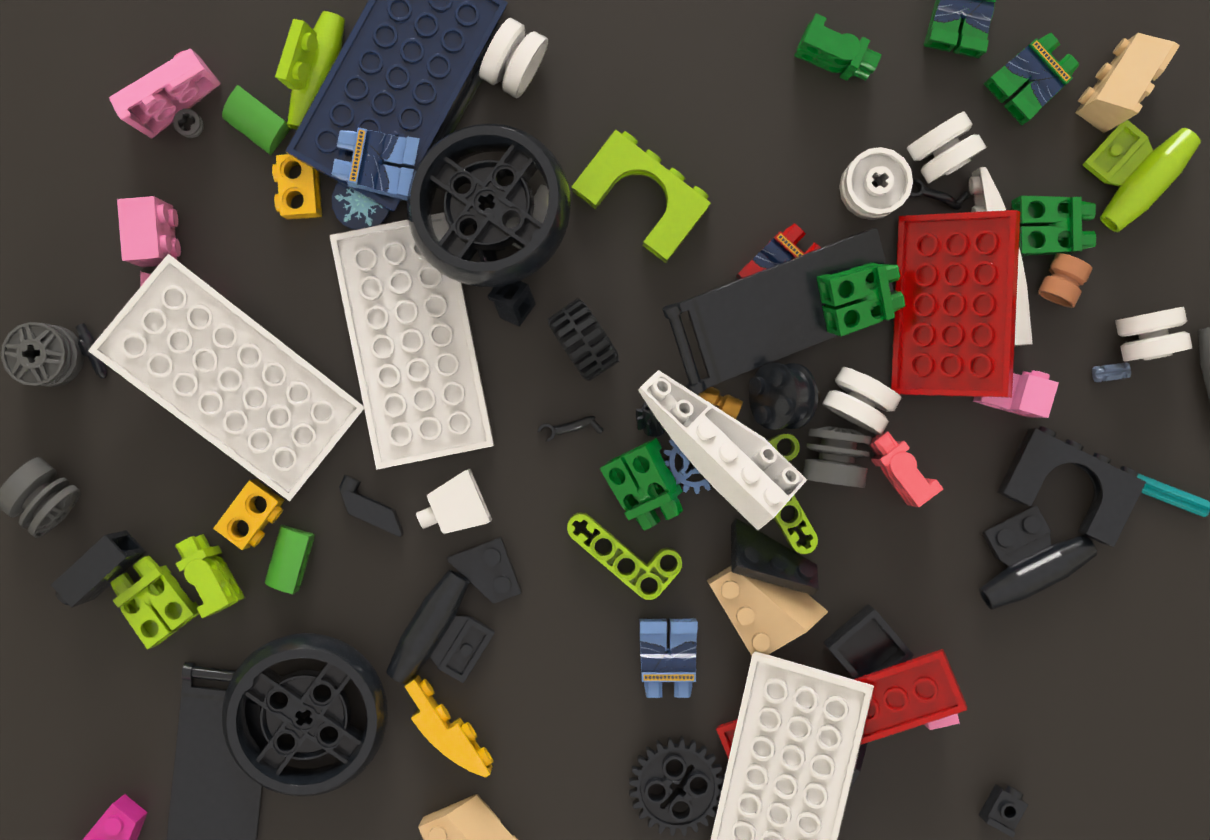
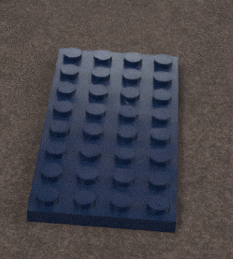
(395, 77)

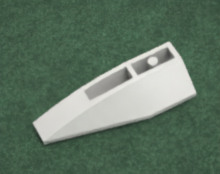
(988, 199)
(724, 450)

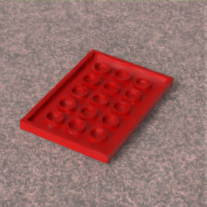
(958, 304)

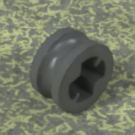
(181, 117)

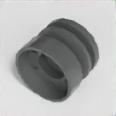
(58, 359)
(837, 457)
(38, 497)

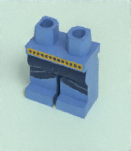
(371, 161)
(670, 664)

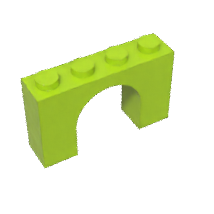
(623, 158)

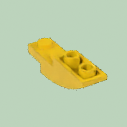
(453, 739)

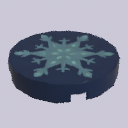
(356, 210)

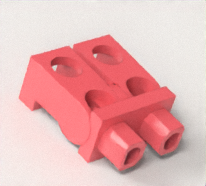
(902, 470)

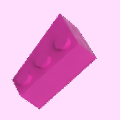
(120, 821)

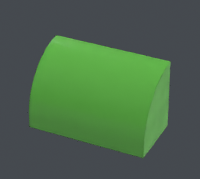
(254, 120)
(289, 559)

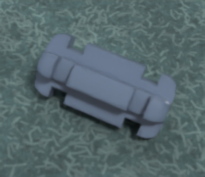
(1111, 372)

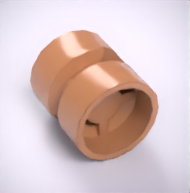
(1065, 280)

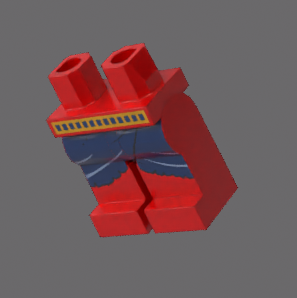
(777, 251)

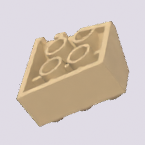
(1125, 81)
(764, 612)
(464, 821)

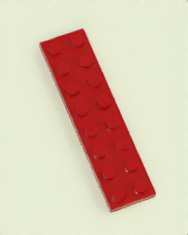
(901, 698)

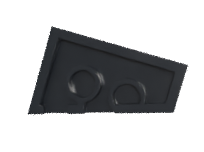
(769, 561)

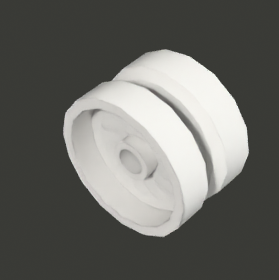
(513, 57)
(946, 147)
(893, 181)
(1153, 334)
(863, 397)

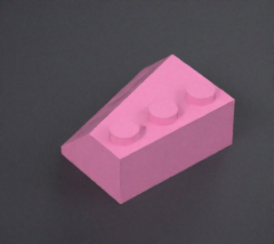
(159, 95)

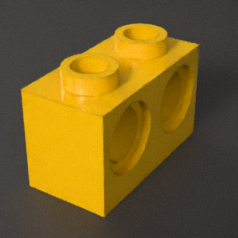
(305, 184)
(244, 509)

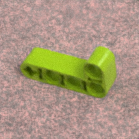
(806, 528)
(619, 551)

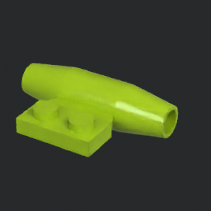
(307, 61)
(1138, 170)

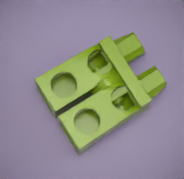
(208, 575)
(154, 603)

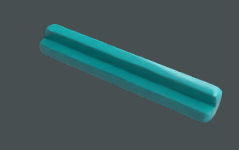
(1175, 496)

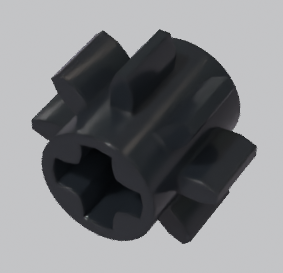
(648, 422)

